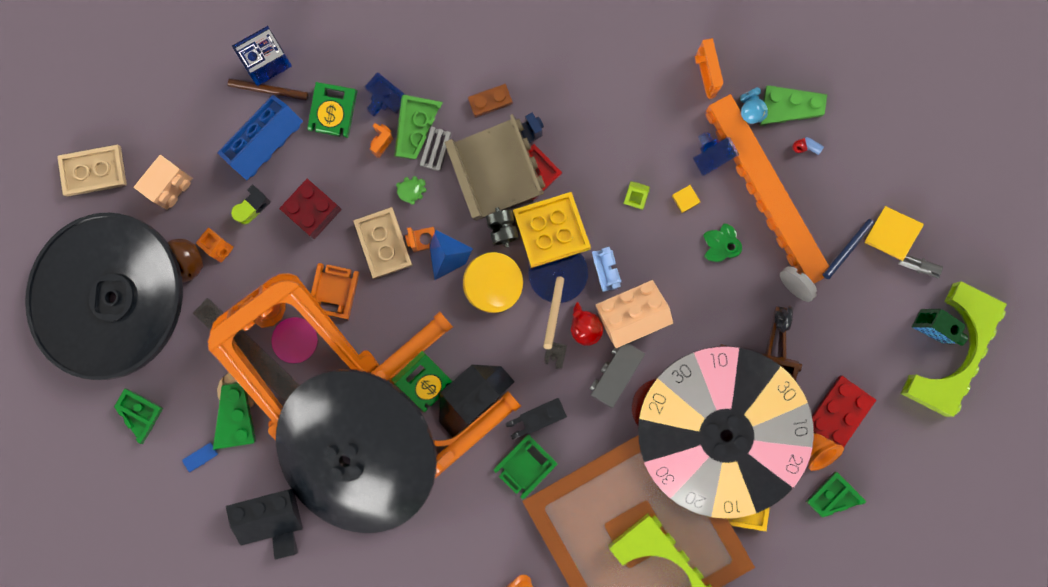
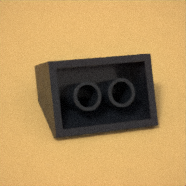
(264, 517)

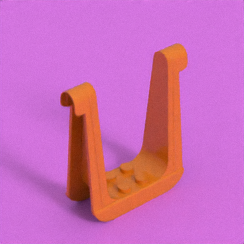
(278, 289)

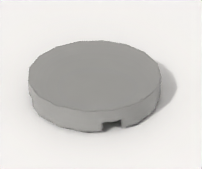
(798, 284)

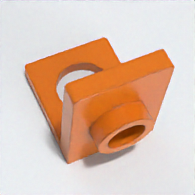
(413, 238)

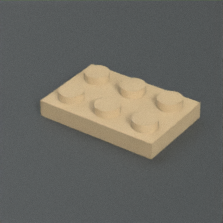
(91, 170)
(382, 243)

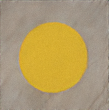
(492, 282)

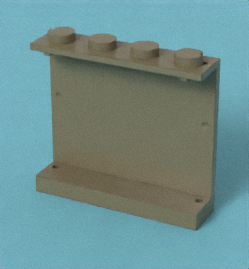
(495, 168)

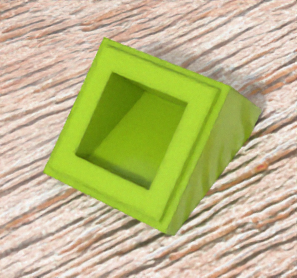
(636, 195)

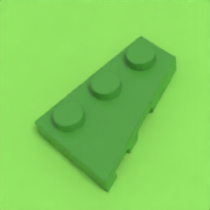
(792, 104)
(413, 125)

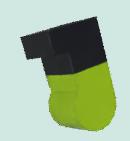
(251, 206)

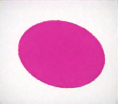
(294, 340)

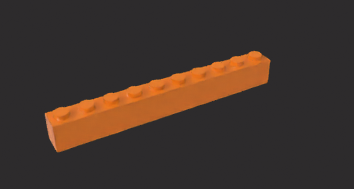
(768, 190)

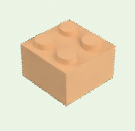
(163, 182)

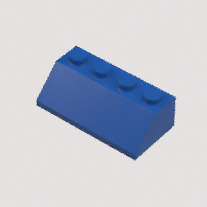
(260, 137)

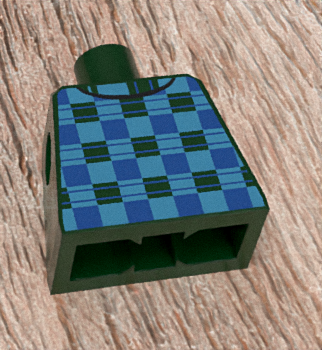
(940, 326)

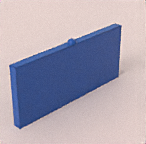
(199, 457)

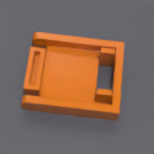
(709, 68)
(335, 288)

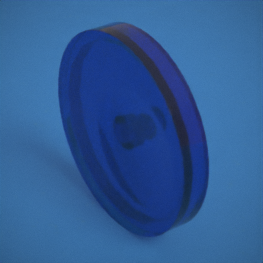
(571, 268)

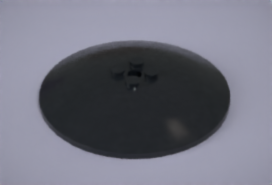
(378, 431)

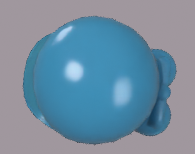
(754, 108)

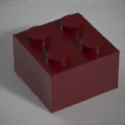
(310, 208)

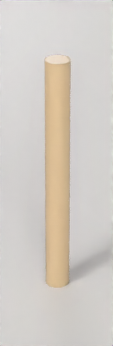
(553, 313)

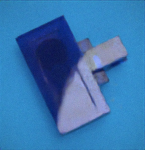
(384, 95)
(714, 153)

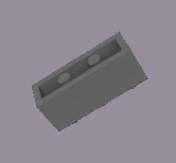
(616, 374)

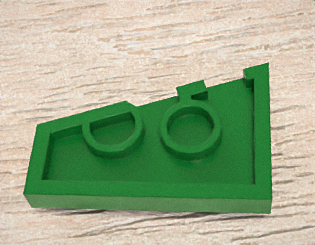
(234, 418)

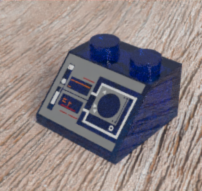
(262, 55)

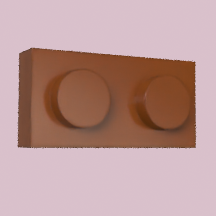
(490, 100)

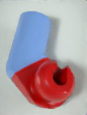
(807, 144)

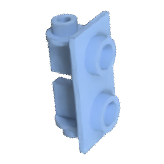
(608, 277)

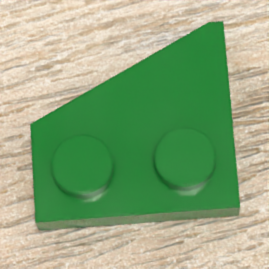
(138, 413)
(834, 496)

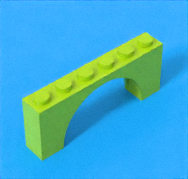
(981, 317)
(648, 539)

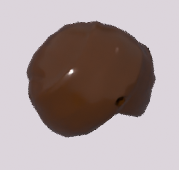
(187, 257)

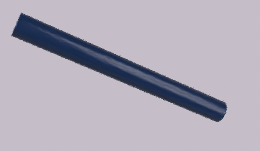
(848, 249)

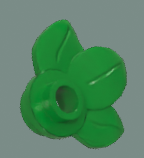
(719, 244)

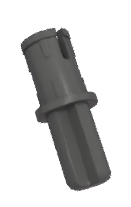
(922, 266)

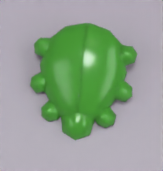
(411, 189)

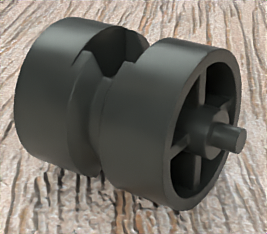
(502, 227)

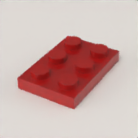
(841, 411)

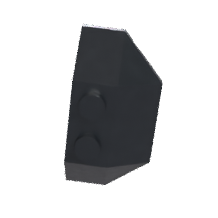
(471, 395)

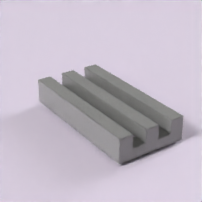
(440, 133)

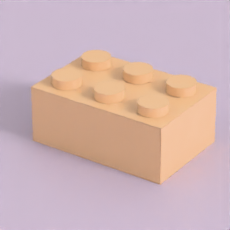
(634, 314)

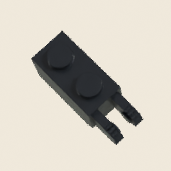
(539, 417)

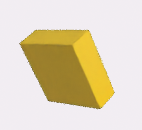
(686, 198)

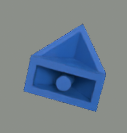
(447, 254)

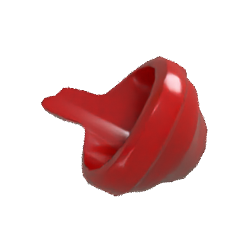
(585, 326)

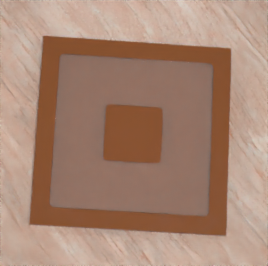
(607, 497)

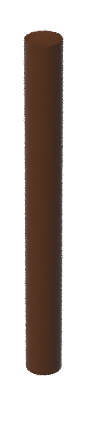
(268, 89)

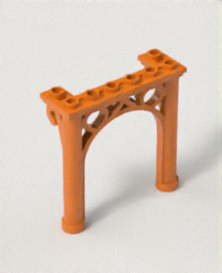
(478, 428)

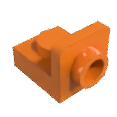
(381, 143)
(214, 245)

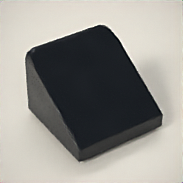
(284, 545)

